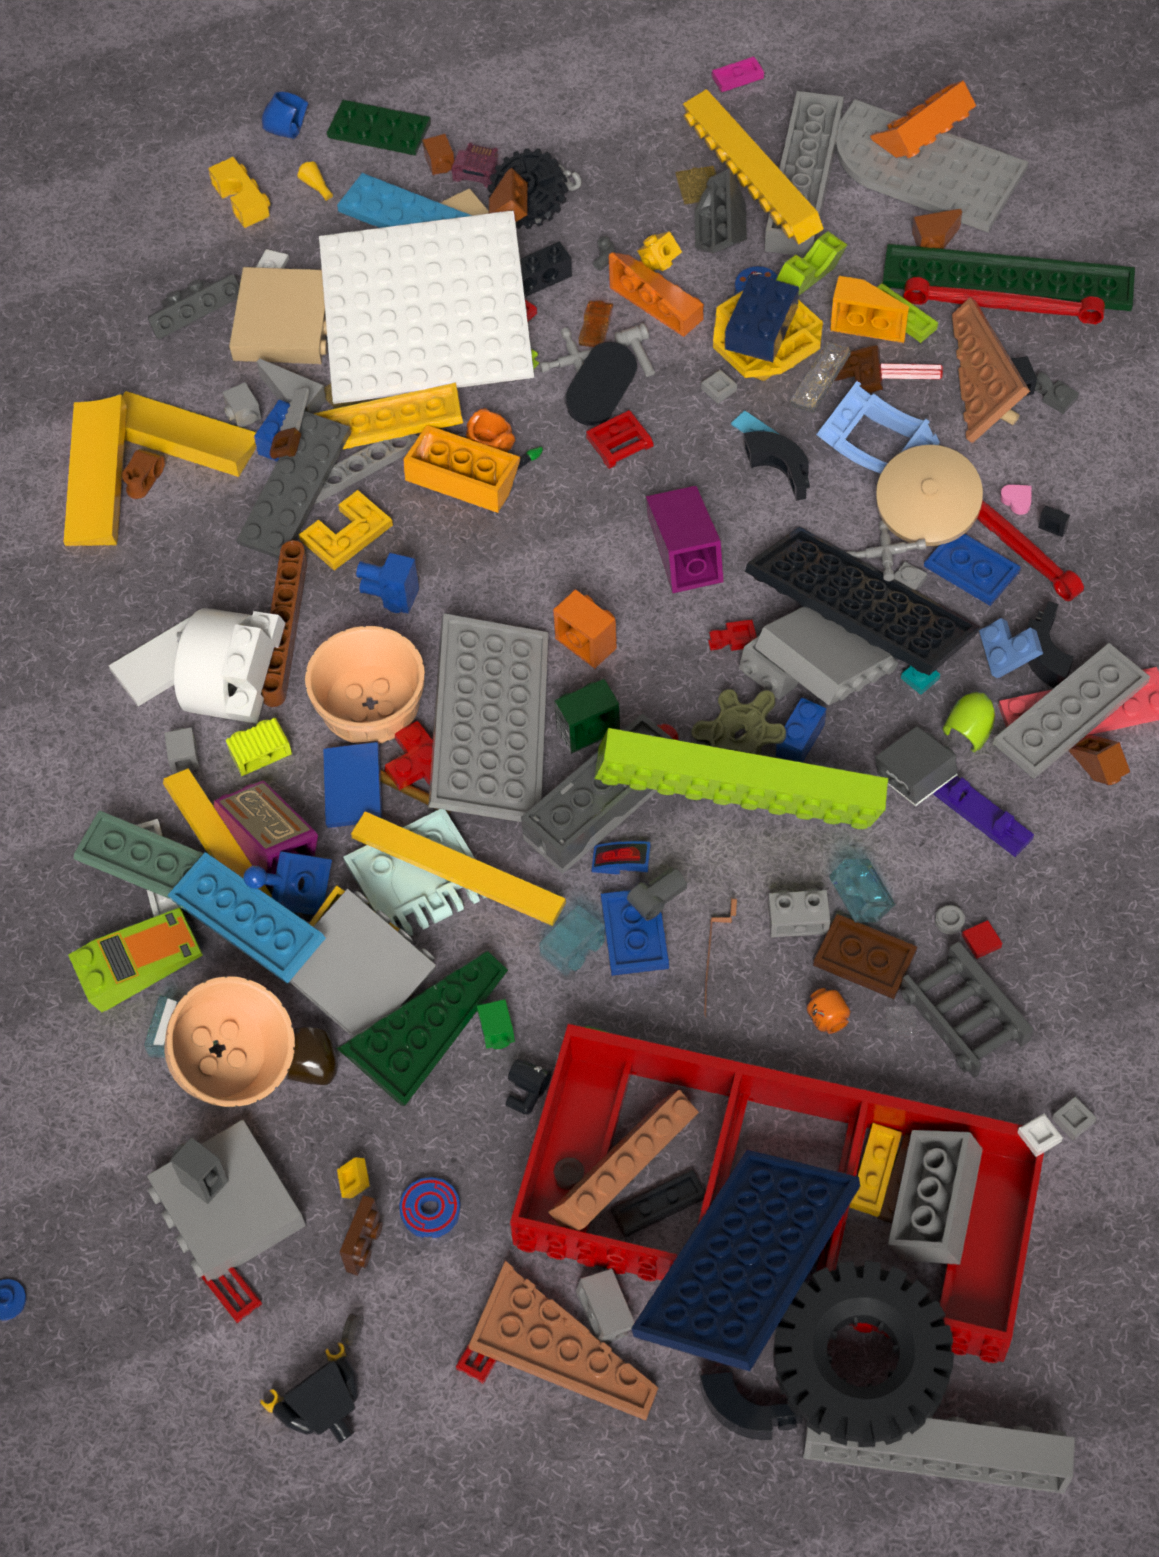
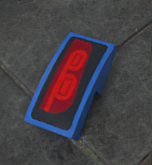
(618, 856)

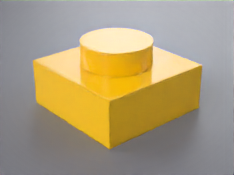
(353, 1177)

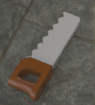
(290, 429)

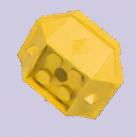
(800, 342)

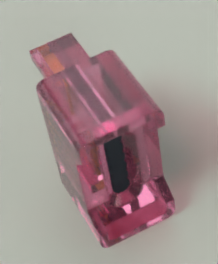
(475, 164)

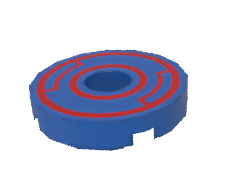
(427, 1190)

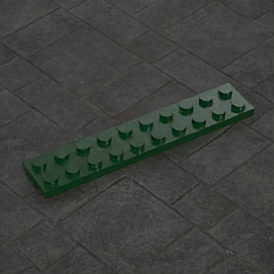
(1011, 274)

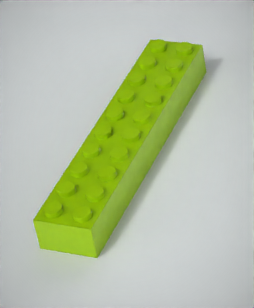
(740, 779)

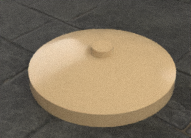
(929, 495)

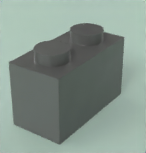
(199, 1170)

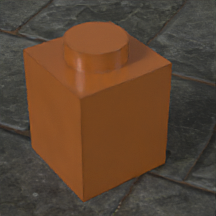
(438, 154)

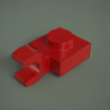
(735, 635)

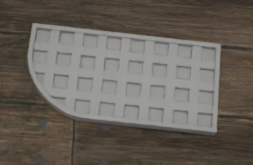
(939, 178)

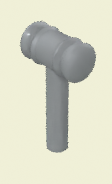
(634, 336)

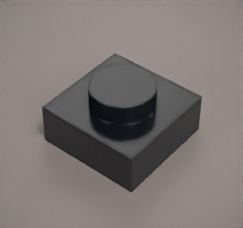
(1054, 521)

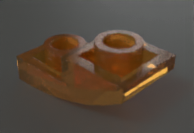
(596, 323)

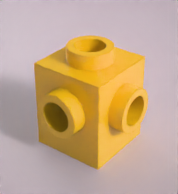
(659, 251)

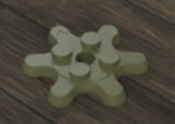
(739, 716)

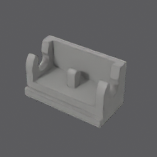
(605, 1306)

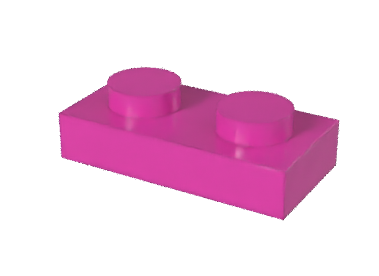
(738, 74)

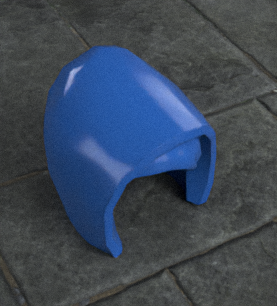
(284, 115)

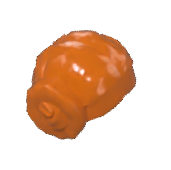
(490, 430)

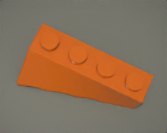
(926, 121)
(654, 294)

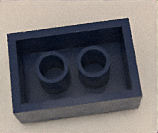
(761, 318)

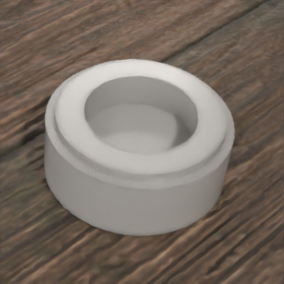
(950, 919)

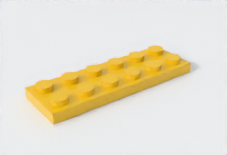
(398, 415)

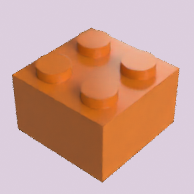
(585, 628)

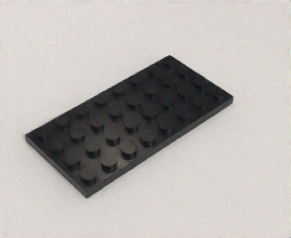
(862, 601)

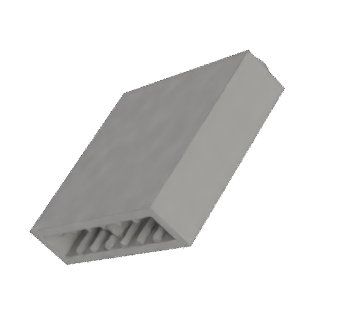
(823, 655)
(361, 965)
(241, 1219)

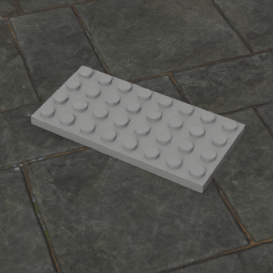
(488, 718)

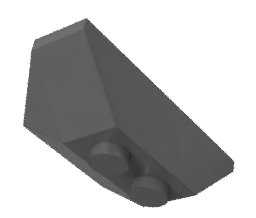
(720, 214)

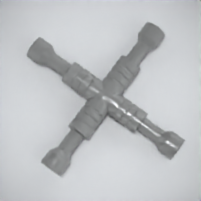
(574, 358)
(887, 549)

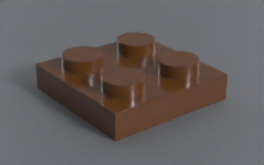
(362, 1231)

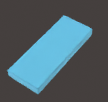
(747, 423)

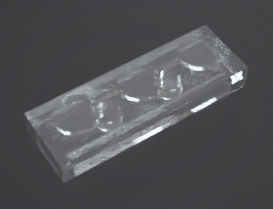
(820, 377)

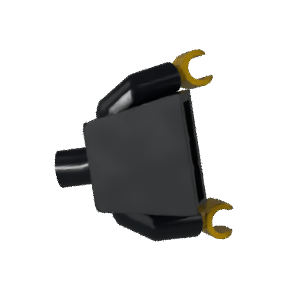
(320, 1399)

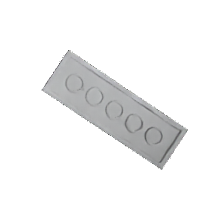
(1071, 710)

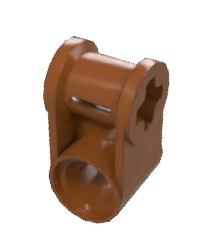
(142, 473)

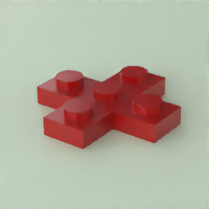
(417, 758)

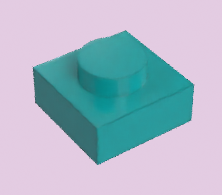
(919, 681)

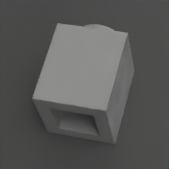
(181, 750)

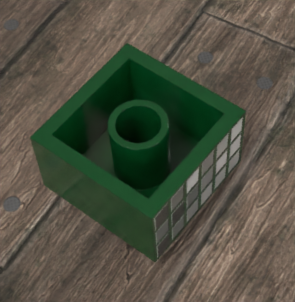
(586, 715)

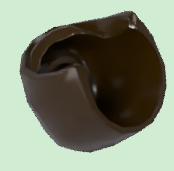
(313, 1057)

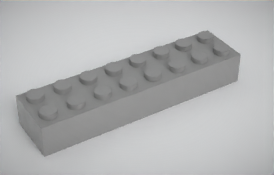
(807, 160)
(963, 1453)

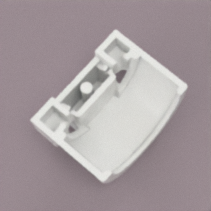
(221, 650)

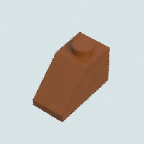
(510, 195)
(936, 229)
(1101, 759)

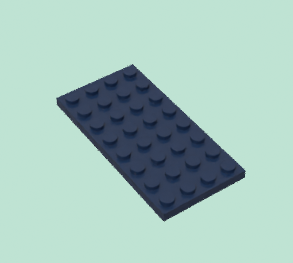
(746, 1259)

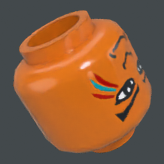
(828, 1010)

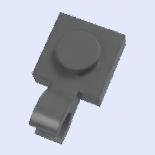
(1055, 395)

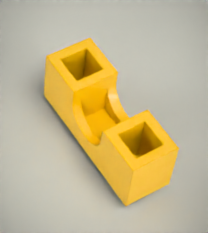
(248, 203)

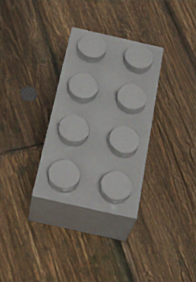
(935, 1197)

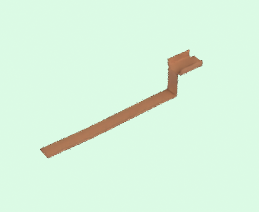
(718, 919)

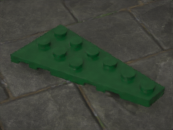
(413, 1038)

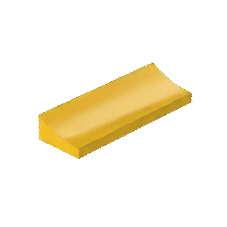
(187, 435)
(95, 472)

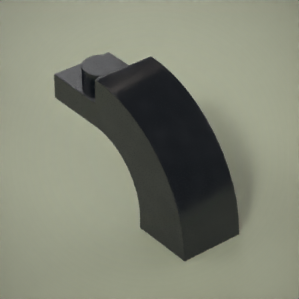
(779, 452)
(1053, 664)
(741, 1415)

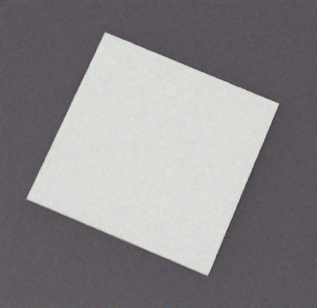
(425, 307)

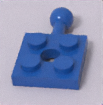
(285, 881)

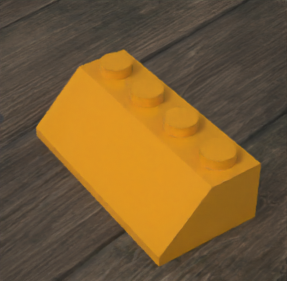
(461, 468)

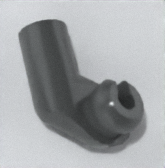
(605, 248)

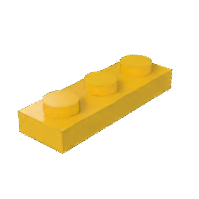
(876, 1169)

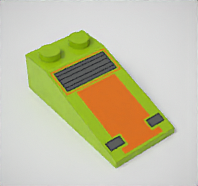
(134, 958)

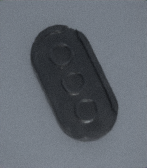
(600, 383)

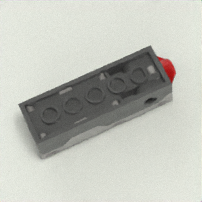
(584, 808)

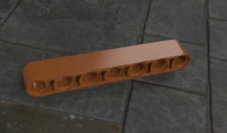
(286, 604)

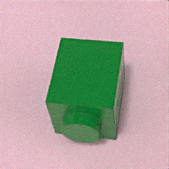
(496, 1024)

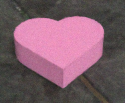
(1017, 497)

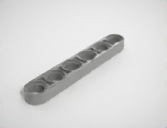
(365, 459)

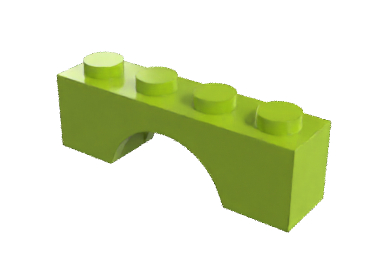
(815, 265)

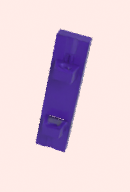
(985, 815)

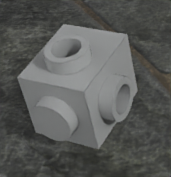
(241, 405)

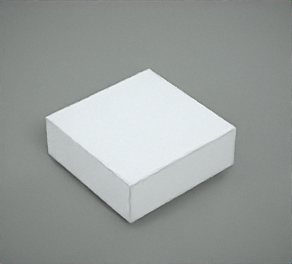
(1040, 1135)

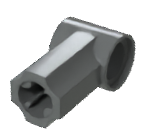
(651, 897)

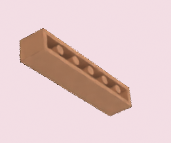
(623, 1162)

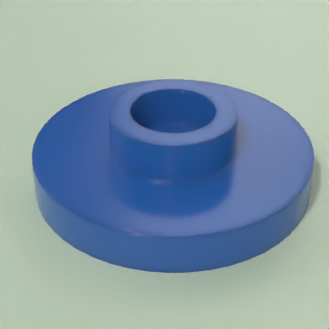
(11, 1299)

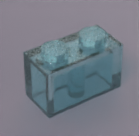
(861, 890)
(572, 941)

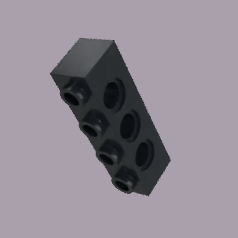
(545, 268)

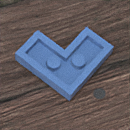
(1005, 652)

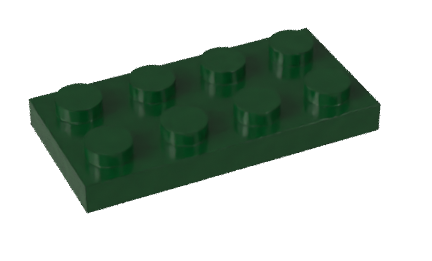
(379, 127)

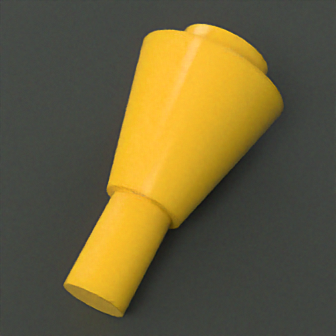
(311, 175)

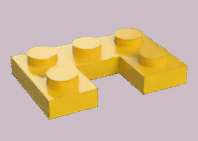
(366, 526)

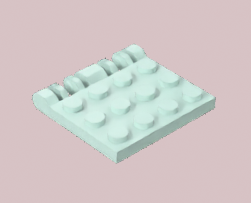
(403, 888)

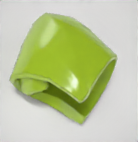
(973, 718)

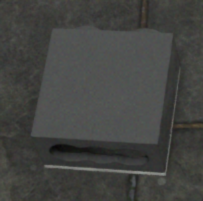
(916, 765)

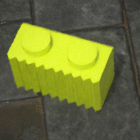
(258, 746)

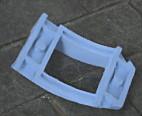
(860, 403)

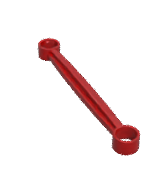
(1003, 300)
(1066, 583)

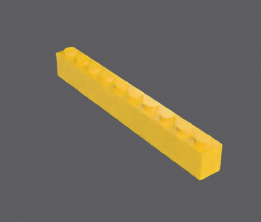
(752, 167)

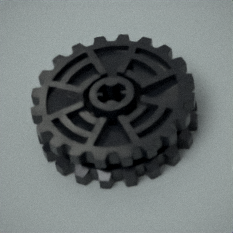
(544, 184)

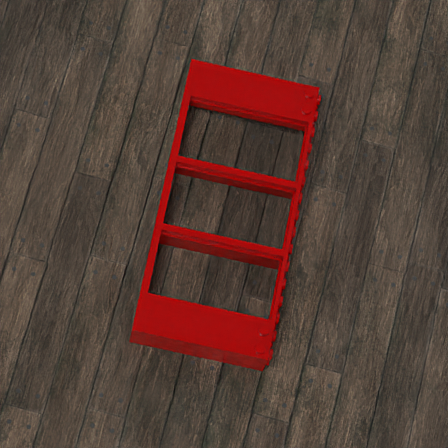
(582, 1120)

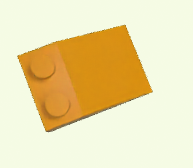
(867, 311)

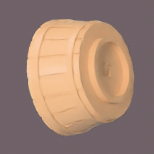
(364, 666)
(254, 1035)

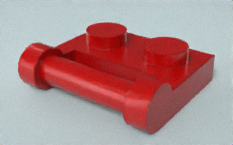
(616, 432)

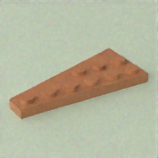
(987, 374)
(548, 1342)

